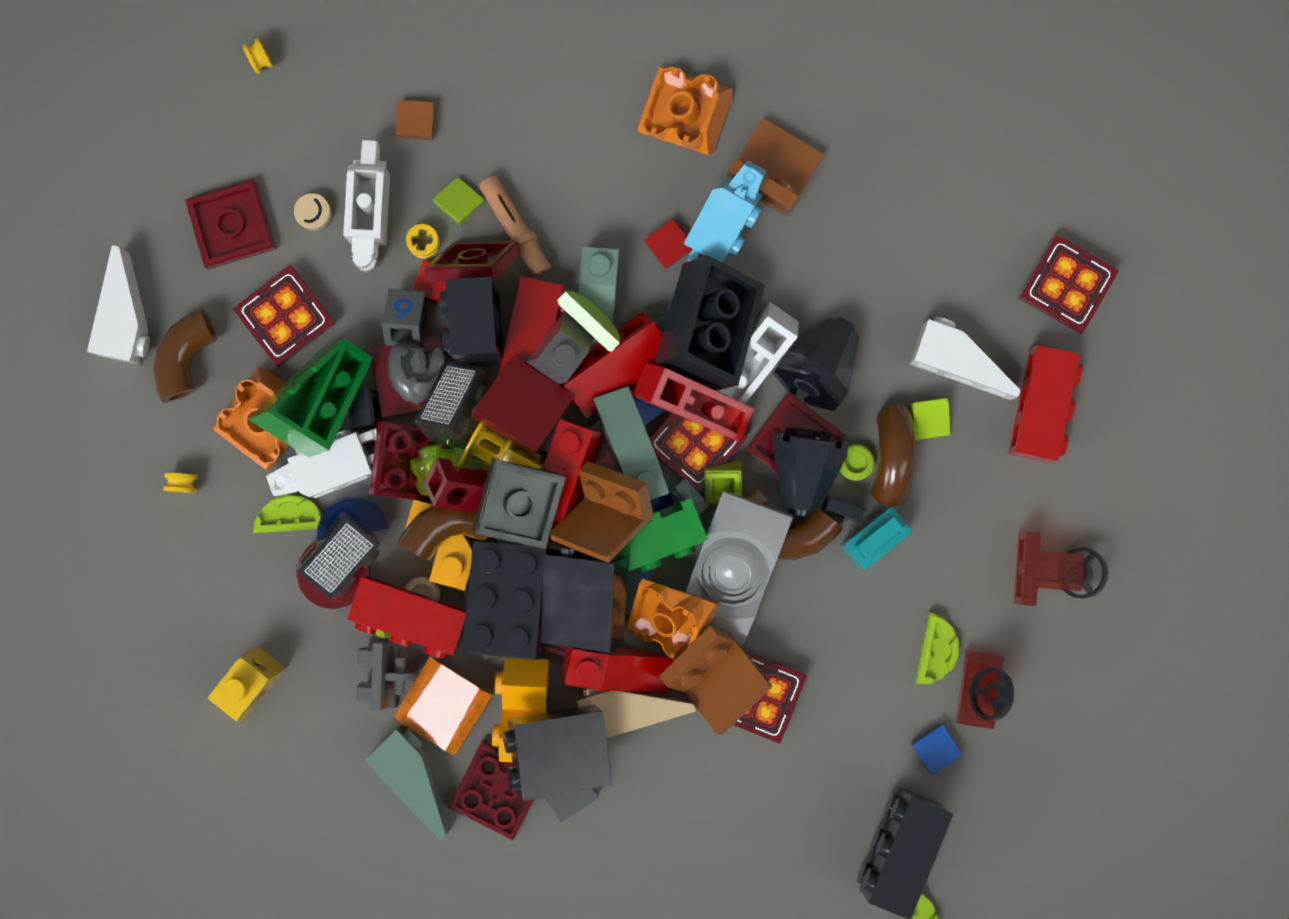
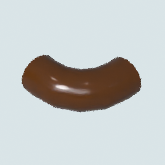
(176, 355)
(896, 455)
(435, 526)
(809, 536)

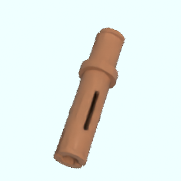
(515, 226)

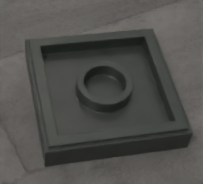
(518, 503)

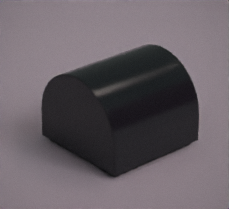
(365, 410)

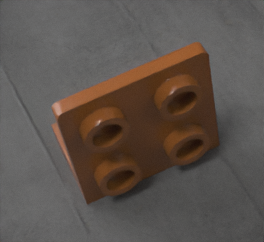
(786, 161)
(607, 516)
(717, 678)

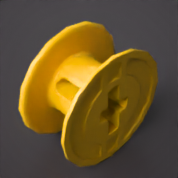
(484, 446)

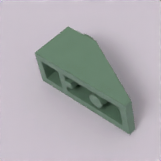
(599, 279)
(629, 440)
(408, 773)

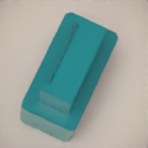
(876, 538)

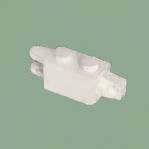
(367, 206)
(326, 472)

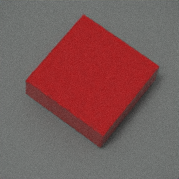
(668, 244)

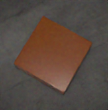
(415, 119)

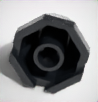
(821, 364)
(806, 466)

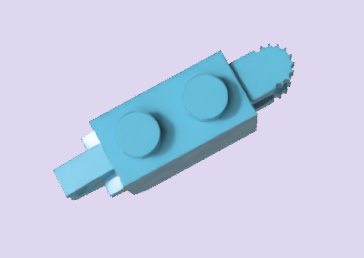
(726, 214)

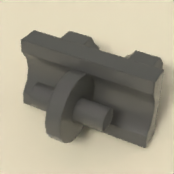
(387, 675)

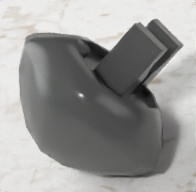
(413, 370)

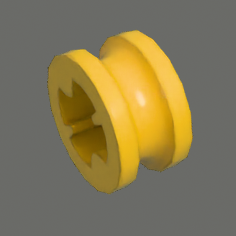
(257, 55)
(415, 233)
(180, 482)

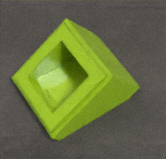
(458, 201)
(931, 418)
(723, 477)

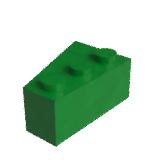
(315, 399)
(667, 533)

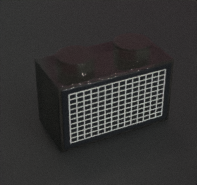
(450, 403)
(338, 556)

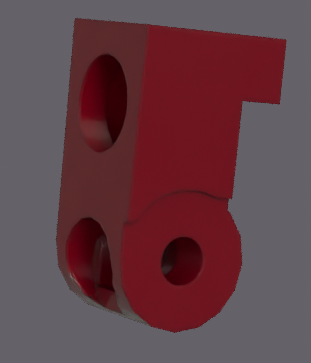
(455, 486)

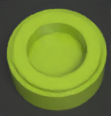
(858, 463)

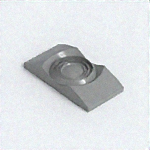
(738, 560)

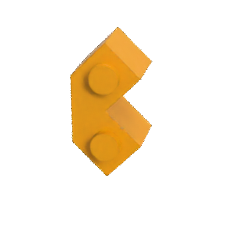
(452, 558)
(524, 693)

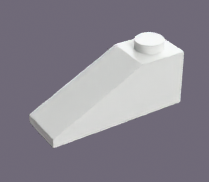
(120, 320)
(770, 339)
(956, 357)

